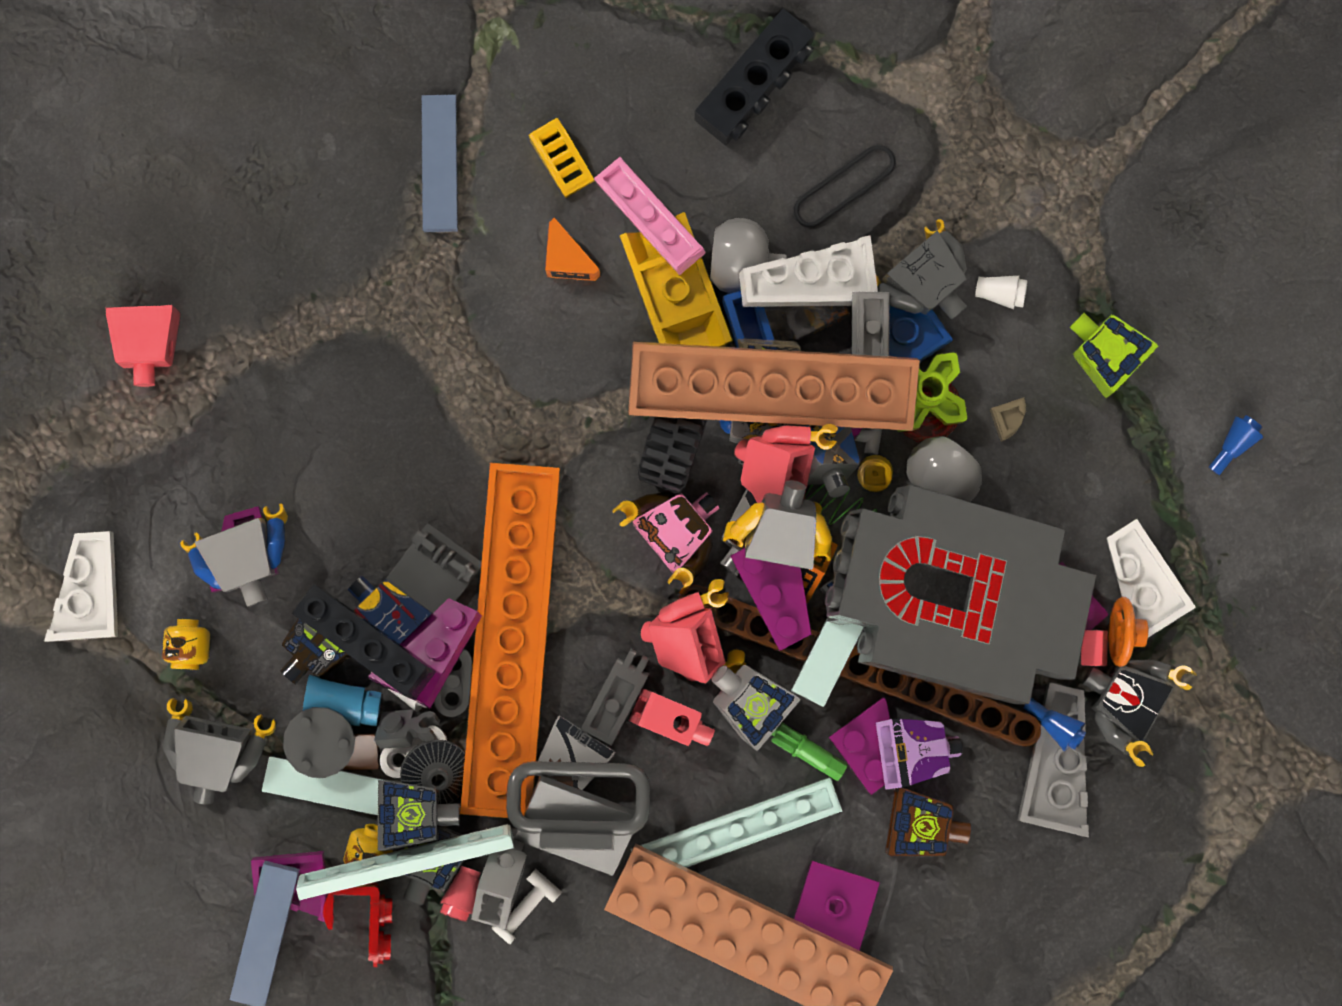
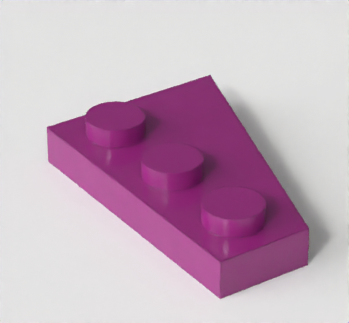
(778, 596)
(439, 645)

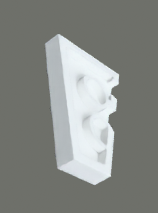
(1146, 578)
(88, 591)

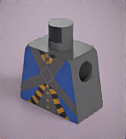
(833, 464)

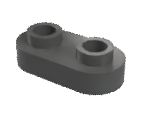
(457, 682)

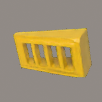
(547, 131)

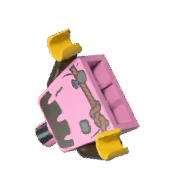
(674, 531)

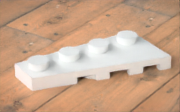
(812, 277)

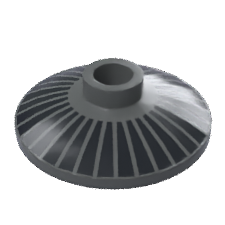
(433, 759)

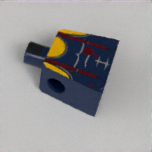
(388, 608)

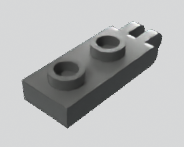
(616, 698)

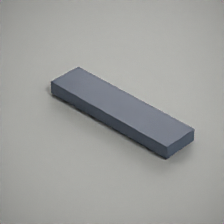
(439, 163)
(264, 934)

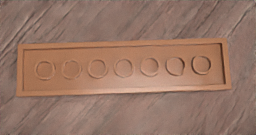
(772, 386)
(744, 934)

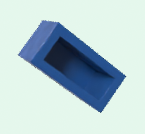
(745, 321)

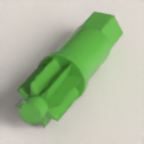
(808, 751)

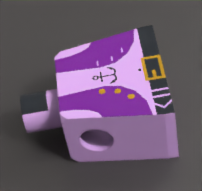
(914, 751)

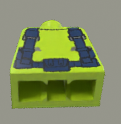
(1110, 351)

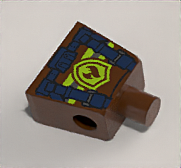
(922, 826)

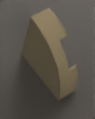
(1008, 418)

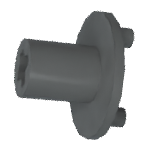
(319, 742)

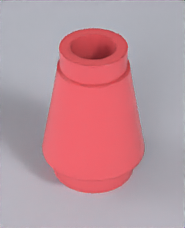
(461, 894)

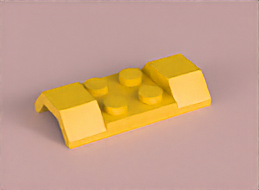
(678, 306)

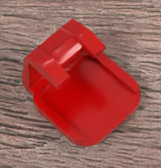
(379, 914)

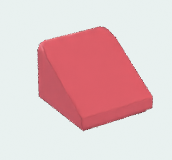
(1094, 648)

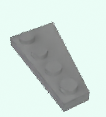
(1057, 779)

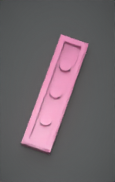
(649, 216)

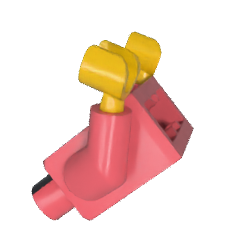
(780, 456)
(688, 637)

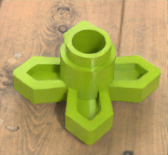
(943, 403)

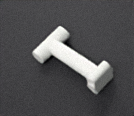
(541, 888)

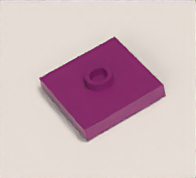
(836, 903)

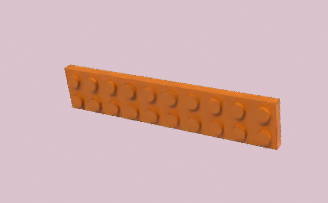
(510, 635)

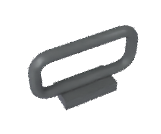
(578, 833)

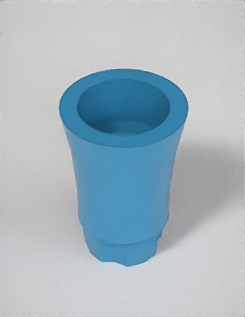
(351, 701)

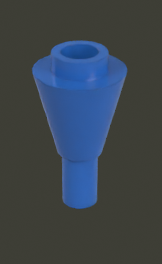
(1241, 437)
(1062, 728)

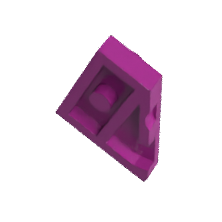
(860, 745)

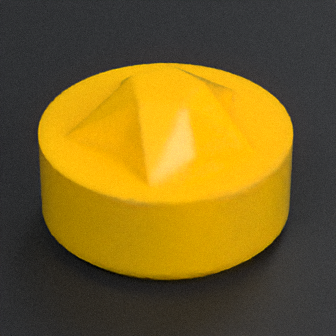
(875, 473)

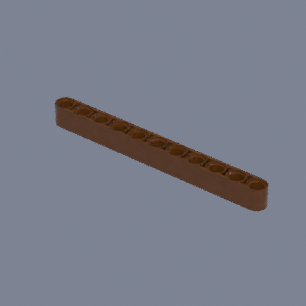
(903, 691)

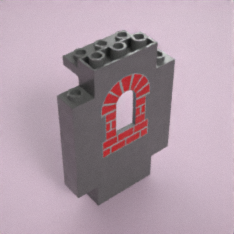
(1019, 608)

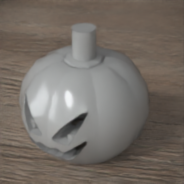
(736, 246)
(944, 468)

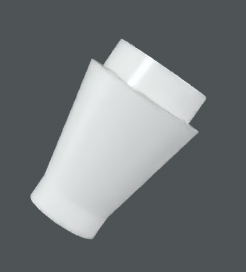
(1003, 290)

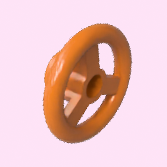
(1126, 632)

